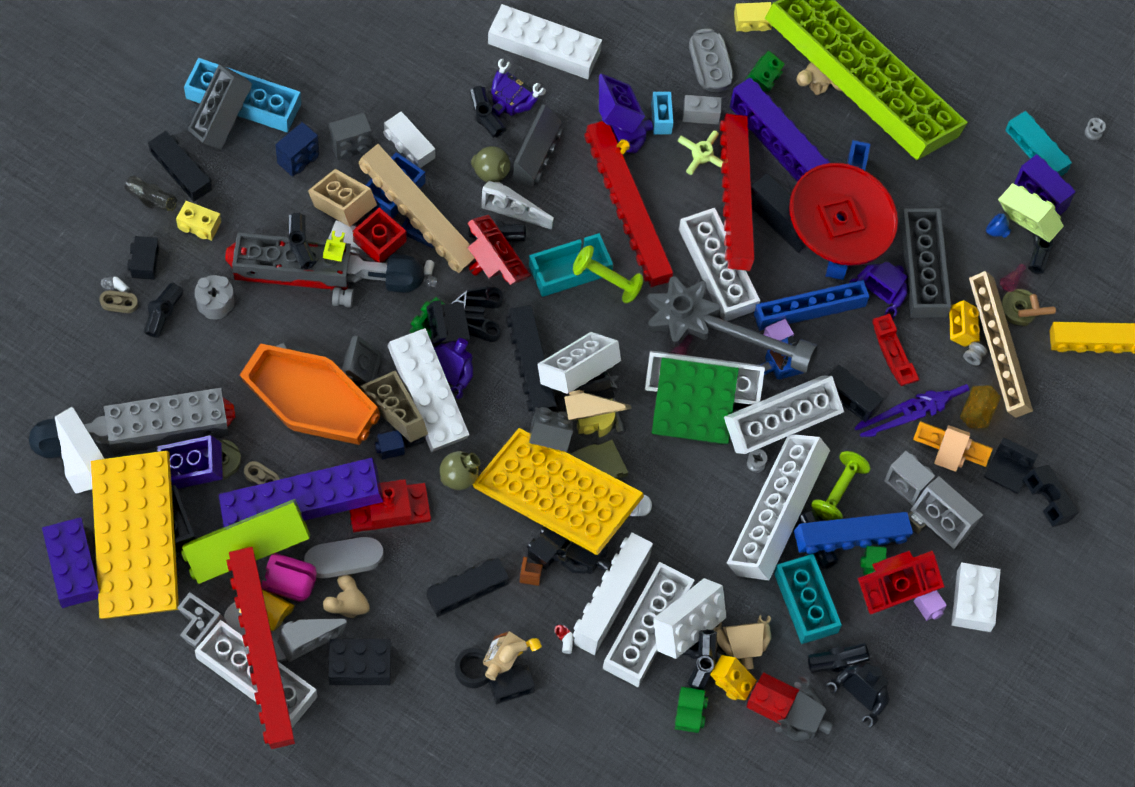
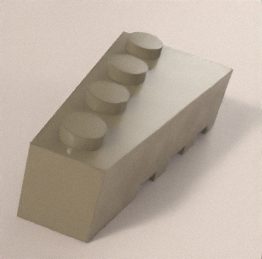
(396, 405)

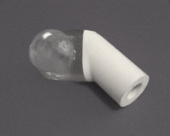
(428, 268)
(114, 283)

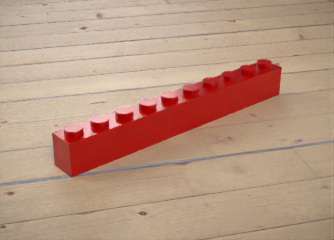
(737, 192)
(629, 204)
(261, 648)

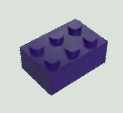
(1046, 183)
(195, 461)

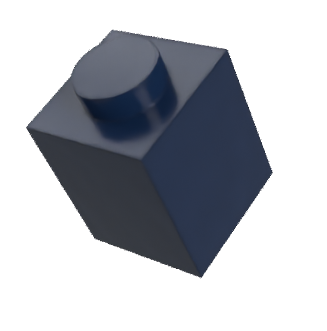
(389, 444)

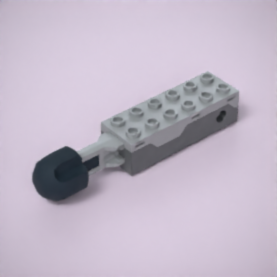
(147, 423)

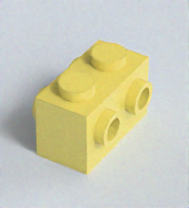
(198, 220)

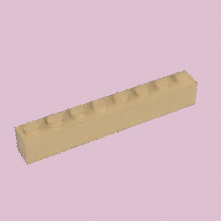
(417, 208)
(1000, 344)

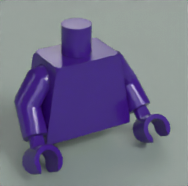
(885, 282)
(456, 364)

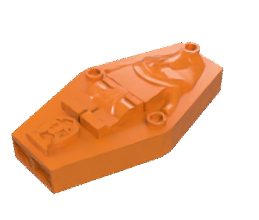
(310, 394)

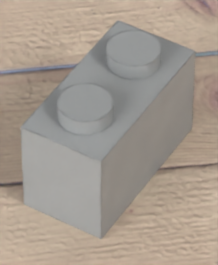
(701, 109)

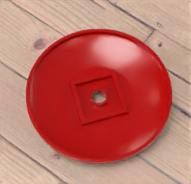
(856, 196)

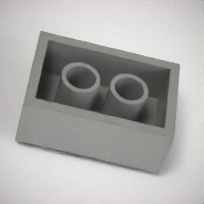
(946, 512)

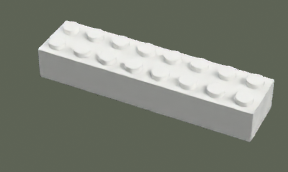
(778, 507)

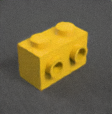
(964, 323)
(733, 678)

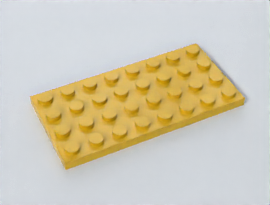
(558, 491)
(134, 535)

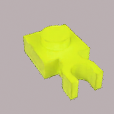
(334, 248)

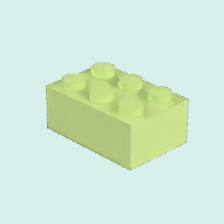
(1031, 212)

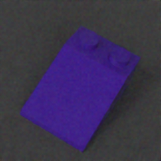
(618, 104)

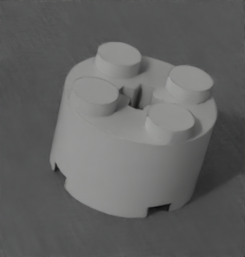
(214, 297)

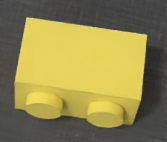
(752, 16)

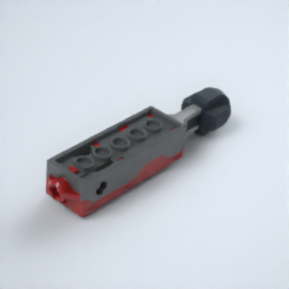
(271, 261)

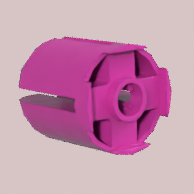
(289, 577)

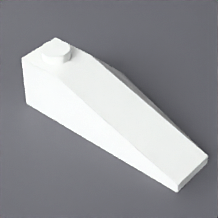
(77, 450)

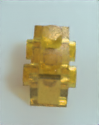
(980, 406)

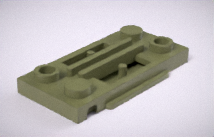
(603, 457)

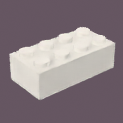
(579, 362)
(680, 622)

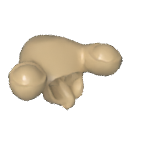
(815, 79)
(347, 603)

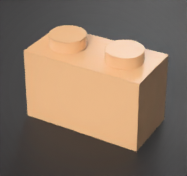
(952, 448)

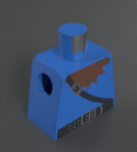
(779, 363)

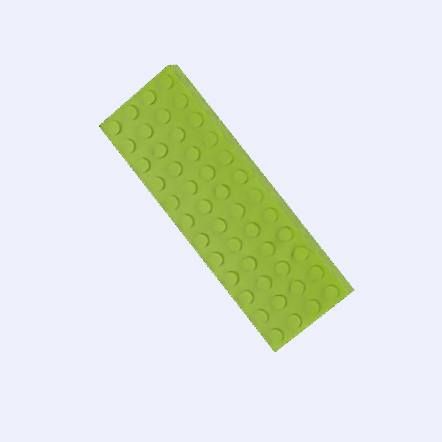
(868, 74)

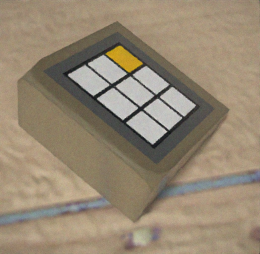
(916, 524)

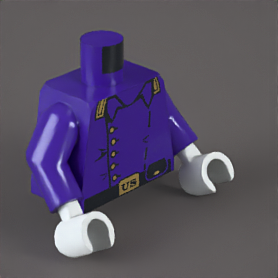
(511, 93)

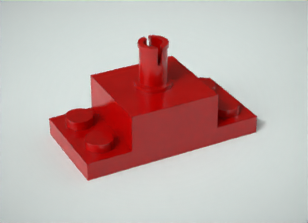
(494, 252)
(400, 507)
(900, 580)

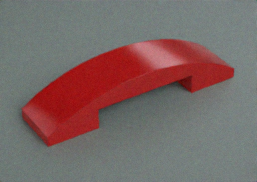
(893, 351)

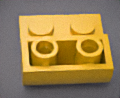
(276, 608)

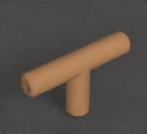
(1036, 310)

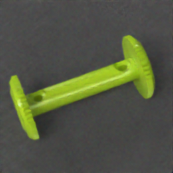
(631, 287)
(853, 463)

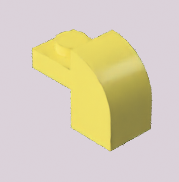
(600, 423)

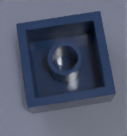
(297, 149)

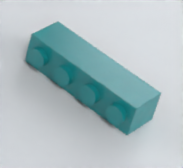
(1035, 141)

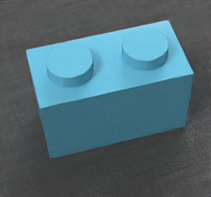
(662, 113)

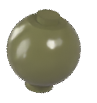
(491, 164)
(459, 470)

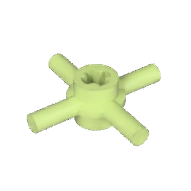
(701, 152)

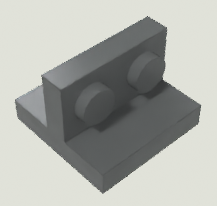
(361, 361)

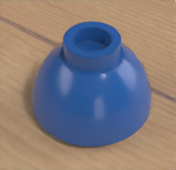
(999, 226)

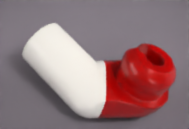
(566, 637)

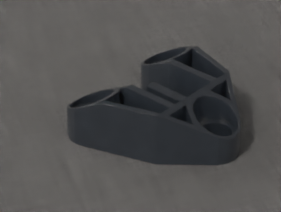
(474, 303)

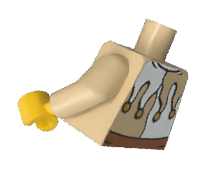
(504, 651)

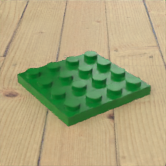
(694, 400)

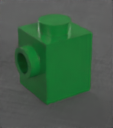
(872, 555)

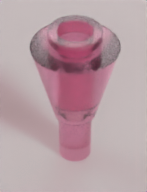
(1010, 281)
(683, 347)

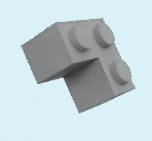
(202, 619)

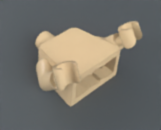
(745, 640)

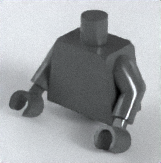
(805, 714)

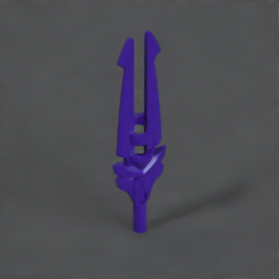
(930, 401)

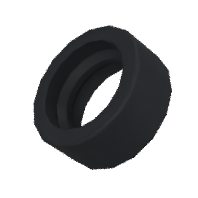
(464, 680)

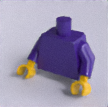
(630, 141)

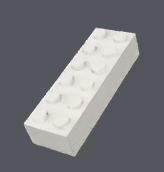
(544, 41)
(727, 287)
(748, 380)
(428, 388)
(783, 414)
(612, 594)
(636, 642)
(226, 655)

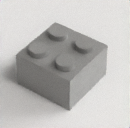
(909, 477)

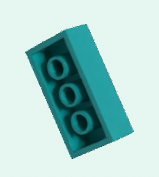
(807, 599)

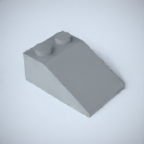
(307, 635)

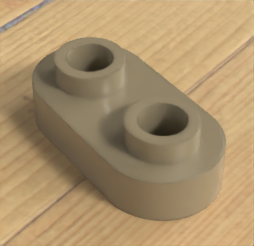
(119, 302)
(264, 474)

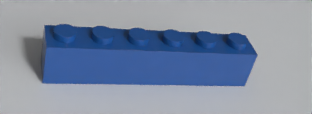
(812, 304)
(853, 532)

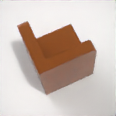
(530, 573)

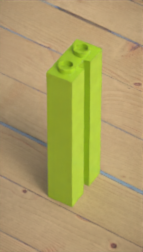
(264, 532)

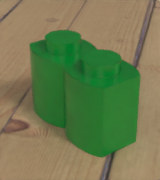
(689, 710)

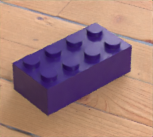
(71, 562)

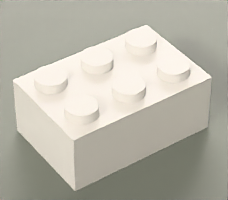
(976, 597)

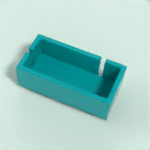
(554, 266)

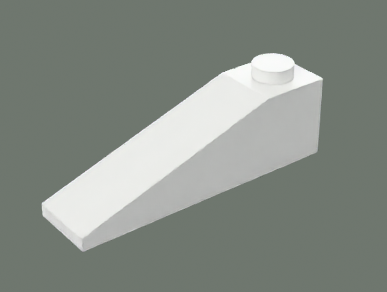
(507, 202)

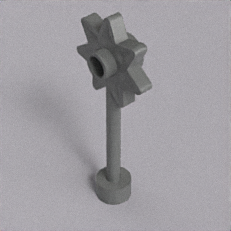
(688, 312)

